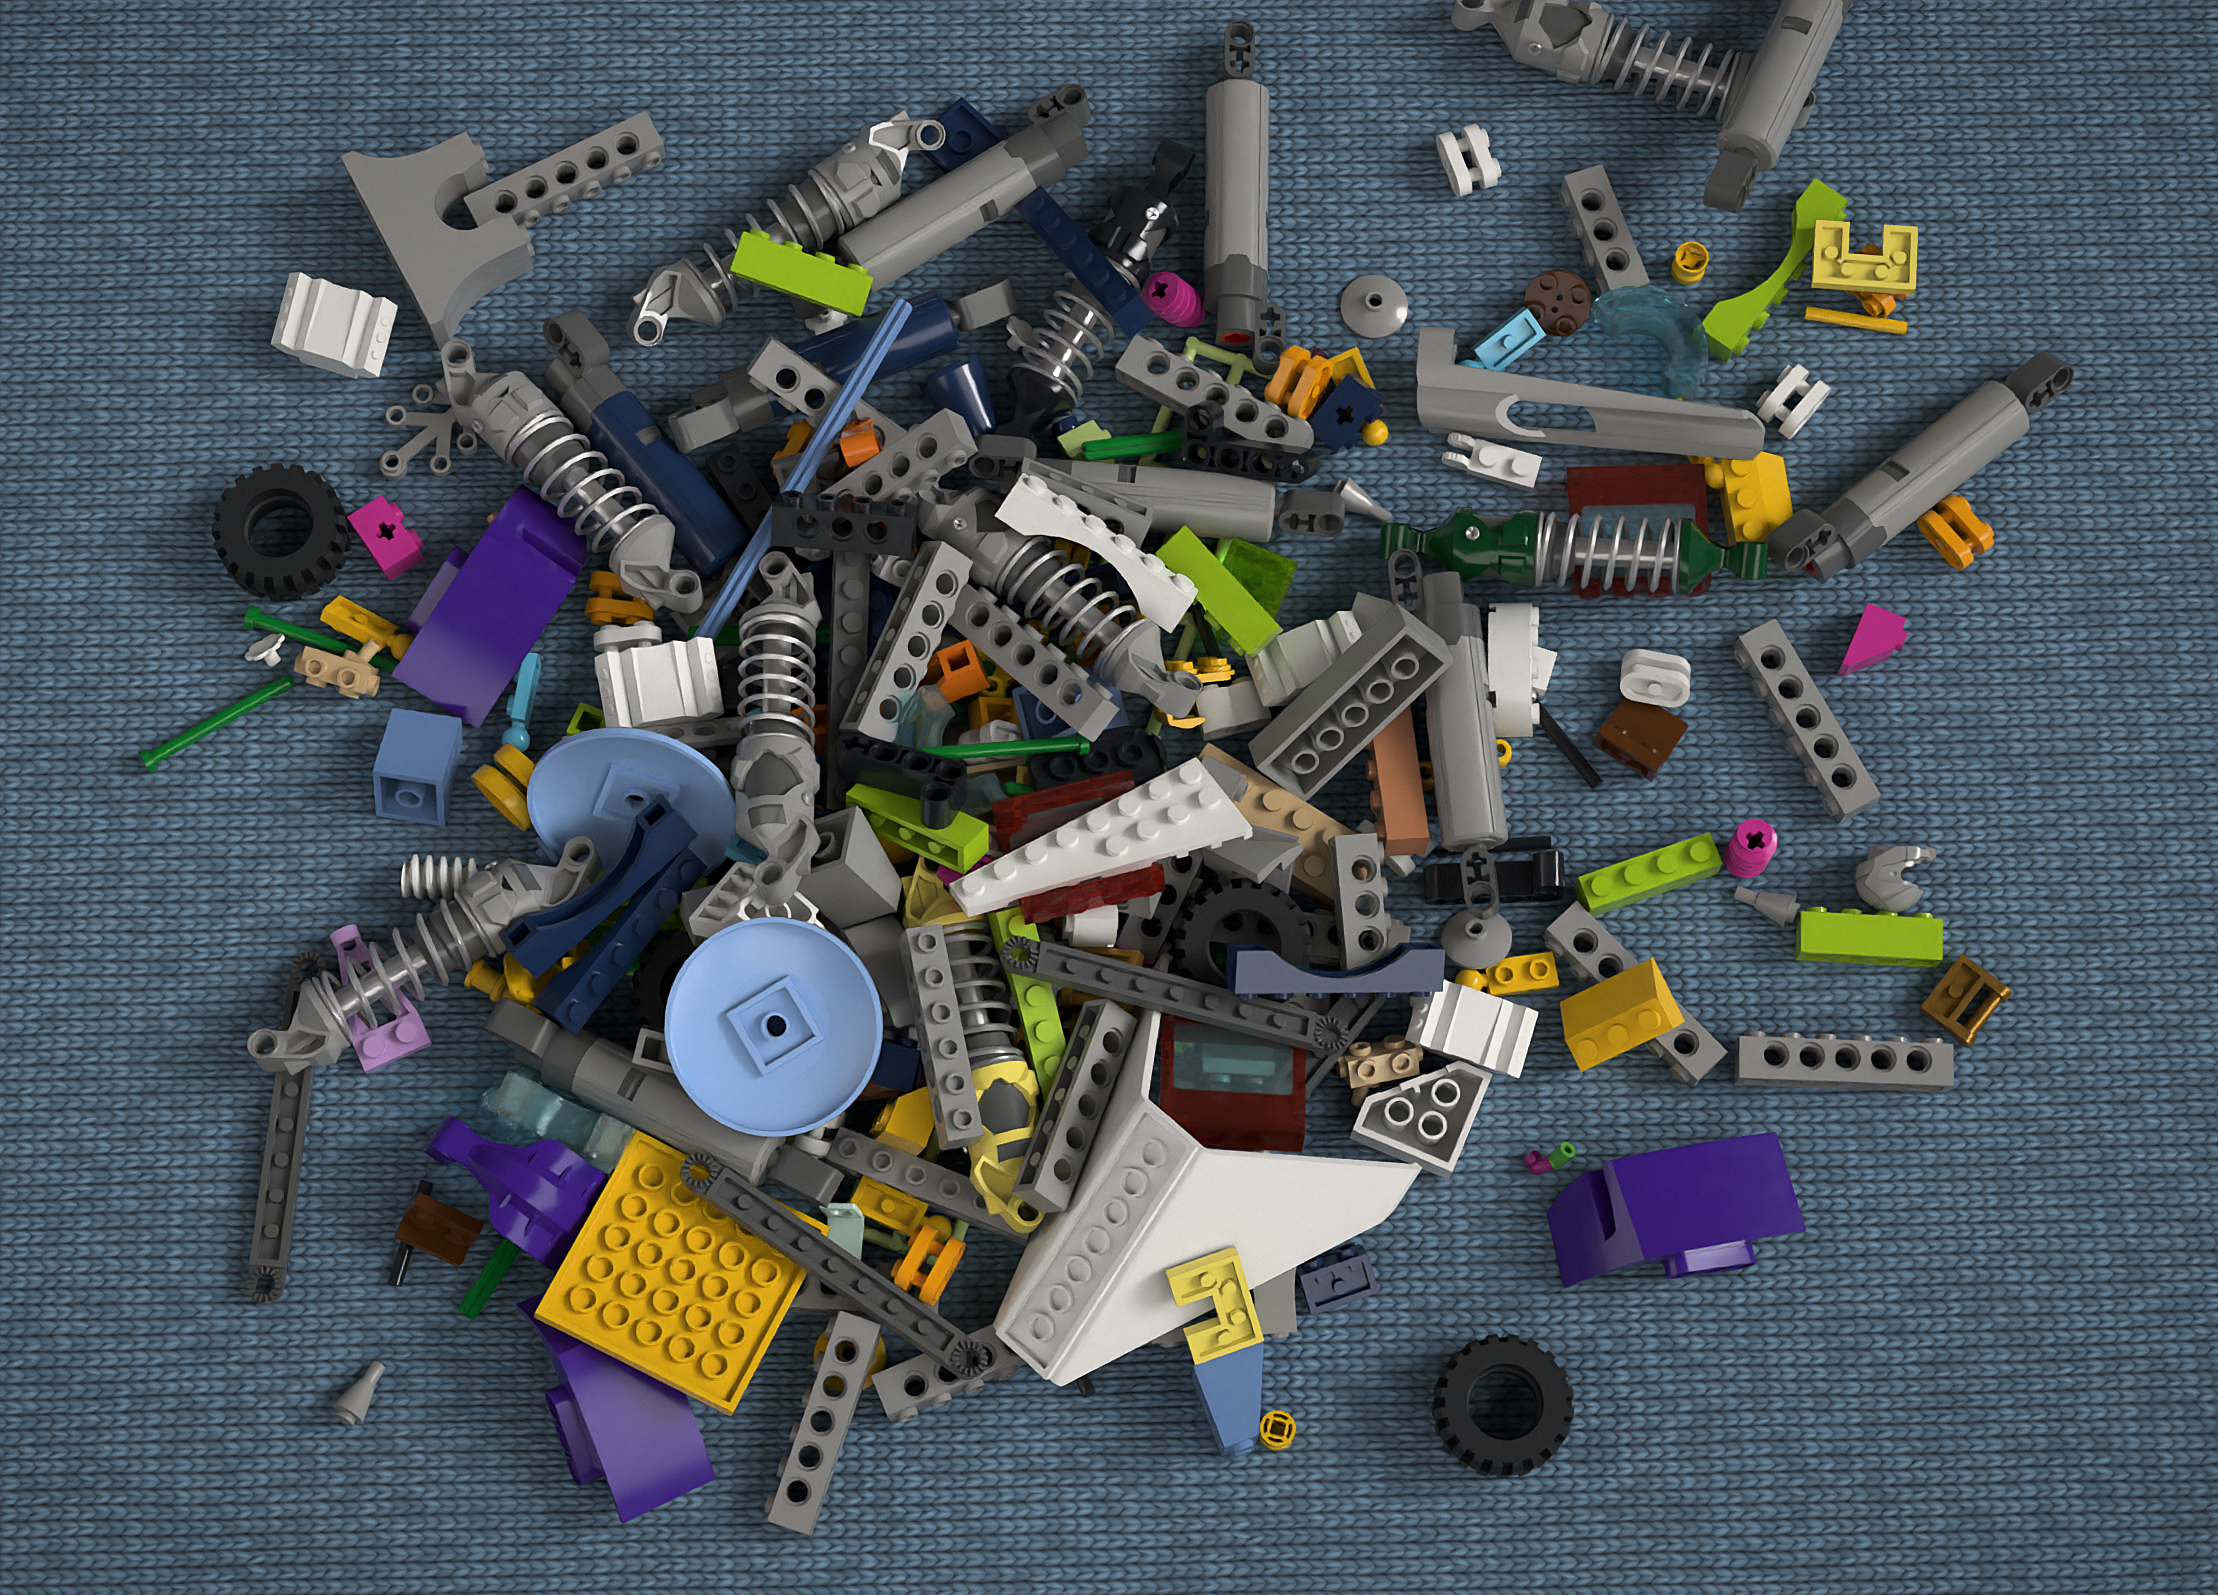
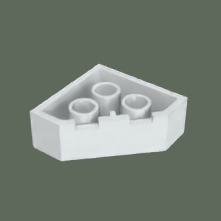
(1424, 1117)

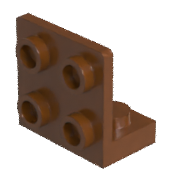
(1640, 736)

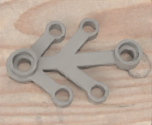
(436, 425)

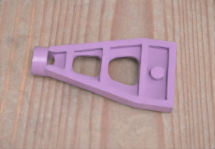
(391, 1040)

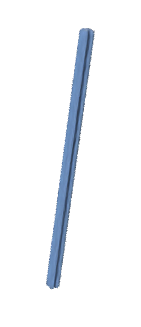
(807, 465)

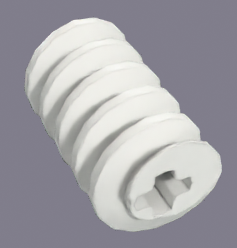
(434, 878)

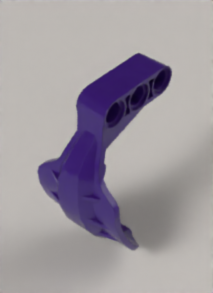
(534, 1192)

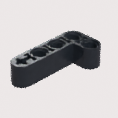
(1249, 451)
(906, 771)
(1518, 881)

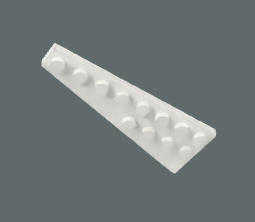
(1129, 833)

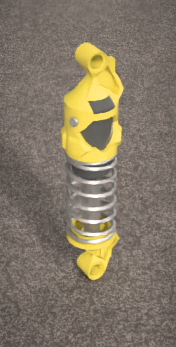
(1000, 1073)

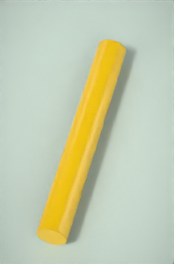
(1855, 320)

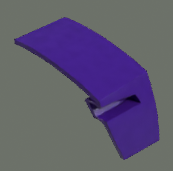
(491, 606)
(1676, 1207)
(620, 1424)

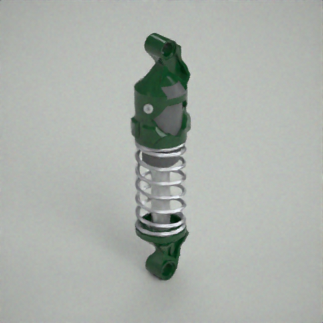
(1539, 548)

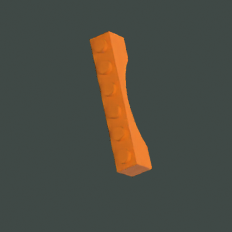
(954, 669)

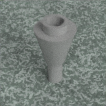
(1359, 501)
(1776, 906)
(354, 1403)

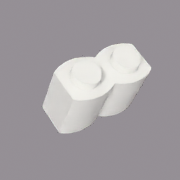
(1231, 709)

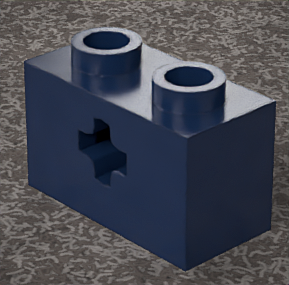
(1329, 422)

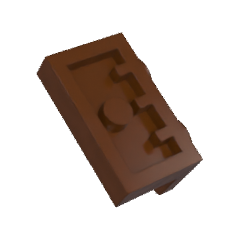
(438, 1229)

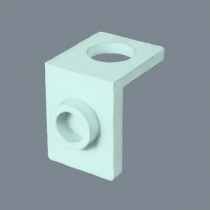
(846, 1226)

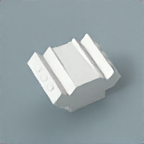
(334, 326)
(1300, 657)
(660, 684)
(739, 899)
(1473, 1028)

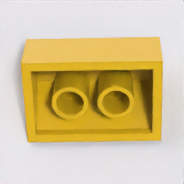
(1754, 497)
(1618, 1014)
(905, 1122)

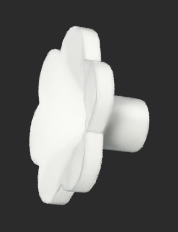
(824, 323)
(1021, 334)
(266, 649)

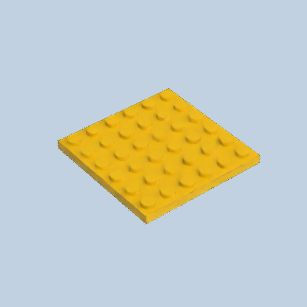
(673, 1281)

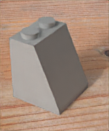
(850, 871)

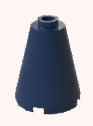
(965, 393)

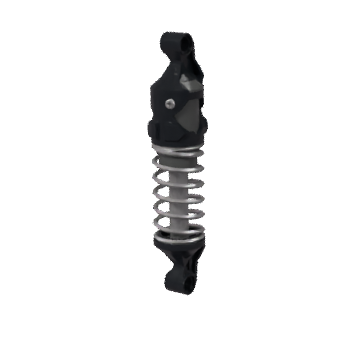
(1128, 237)

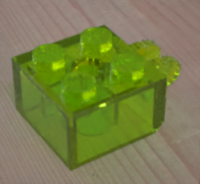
(1263, 568)

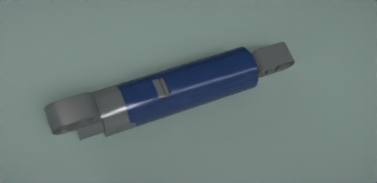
(925, 335)
(643, 452)

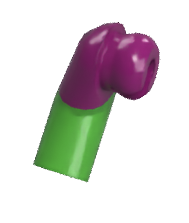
(1552, 1162)

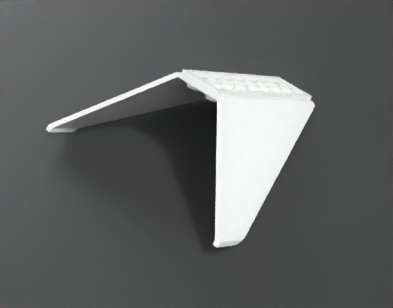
(1158, 1200)

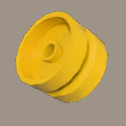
(509, 790)

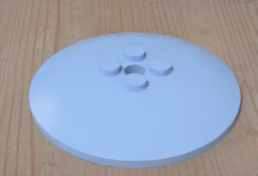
(587, 785)
(722, 1038)

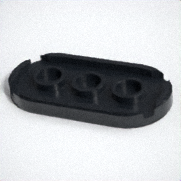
(1110, 753)

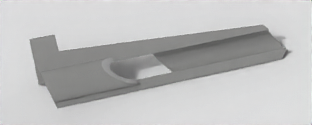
(1478, 400)

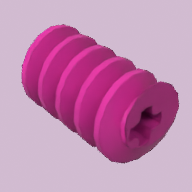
(1174, 300)
(1750, 848)

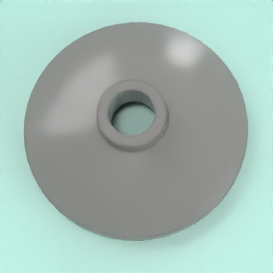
(1370, 320)
(1480, 949)

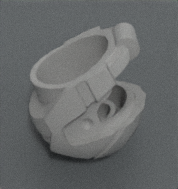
(1880, 876)

